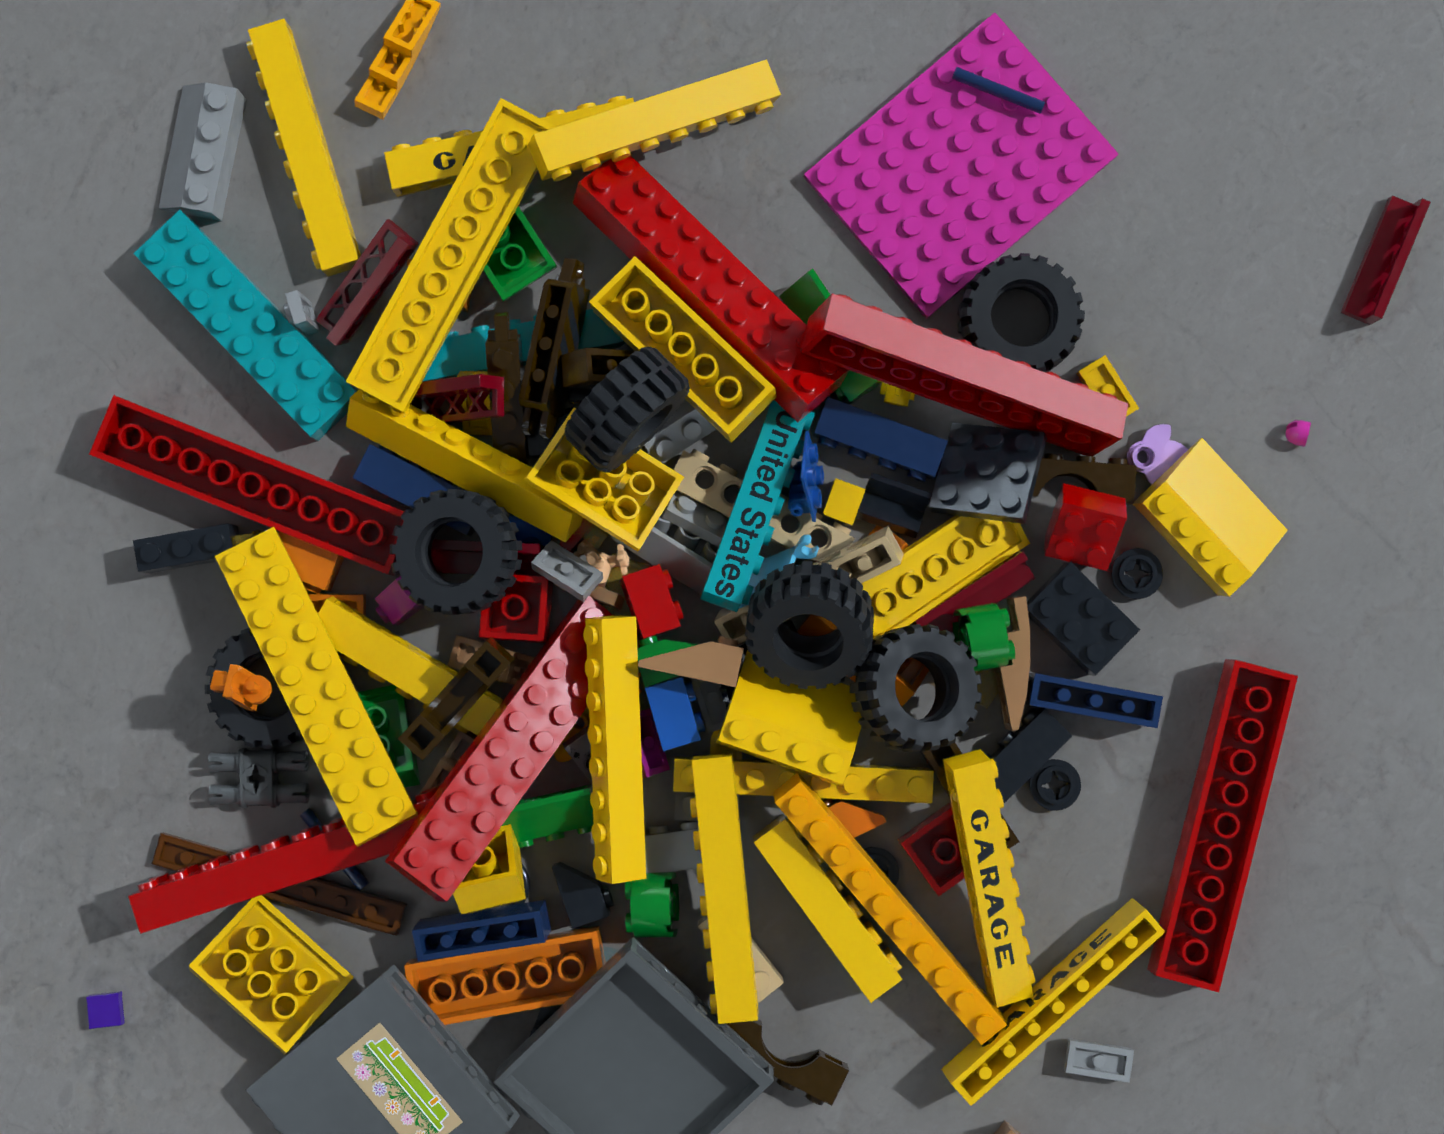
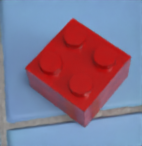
(1085, 527)
(651, 602)
(521, 613)
(936, 850)

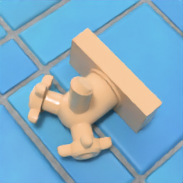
(604, 564)

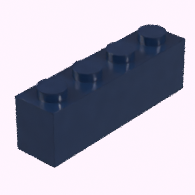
(880, 439)
(402, 480)
(1093, 700)
(481, 930)

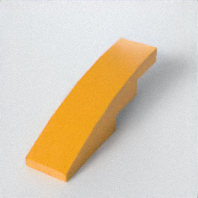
(397, 56)

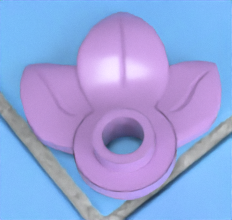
(1160, 452)

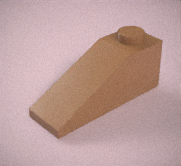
(704, 662)

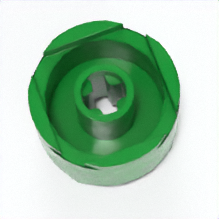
(985, 635)
(652, 905)

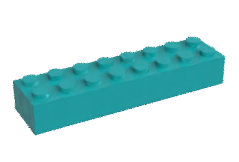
(247, 324)

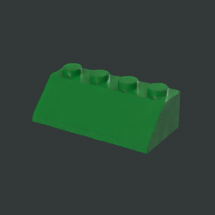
(803, 300)
(552, 815)

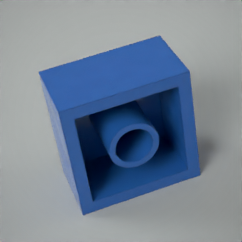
(674, 713)

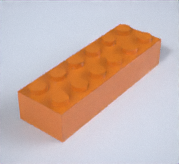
(508, 978)

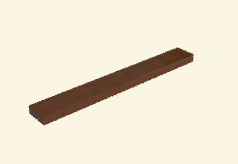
(313, 895)

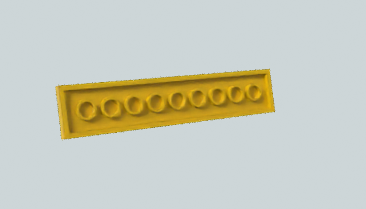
(449, 259)
(316, 686)

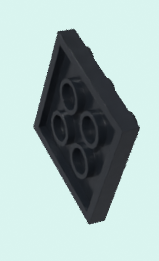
(988, 472)

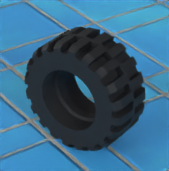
(1042, 281)
(626, 409)
(415, 545)
(809, 658)
(953, 681)
(241, 723)

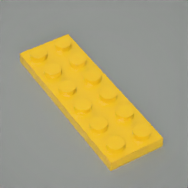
(939, 568)

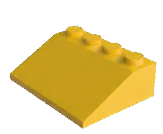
(619, 502)
(1211, 518)
(792, 726)
(271, 973)

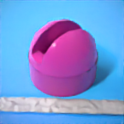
(1298, 432)

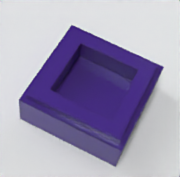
(105, 1010)

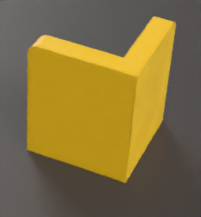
(843, 501)

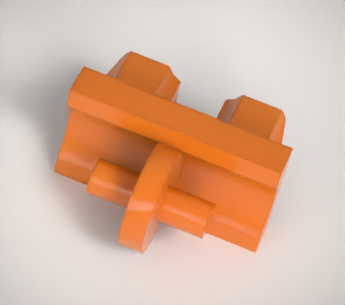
(241, 687)

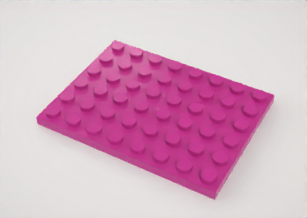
(957, 173)

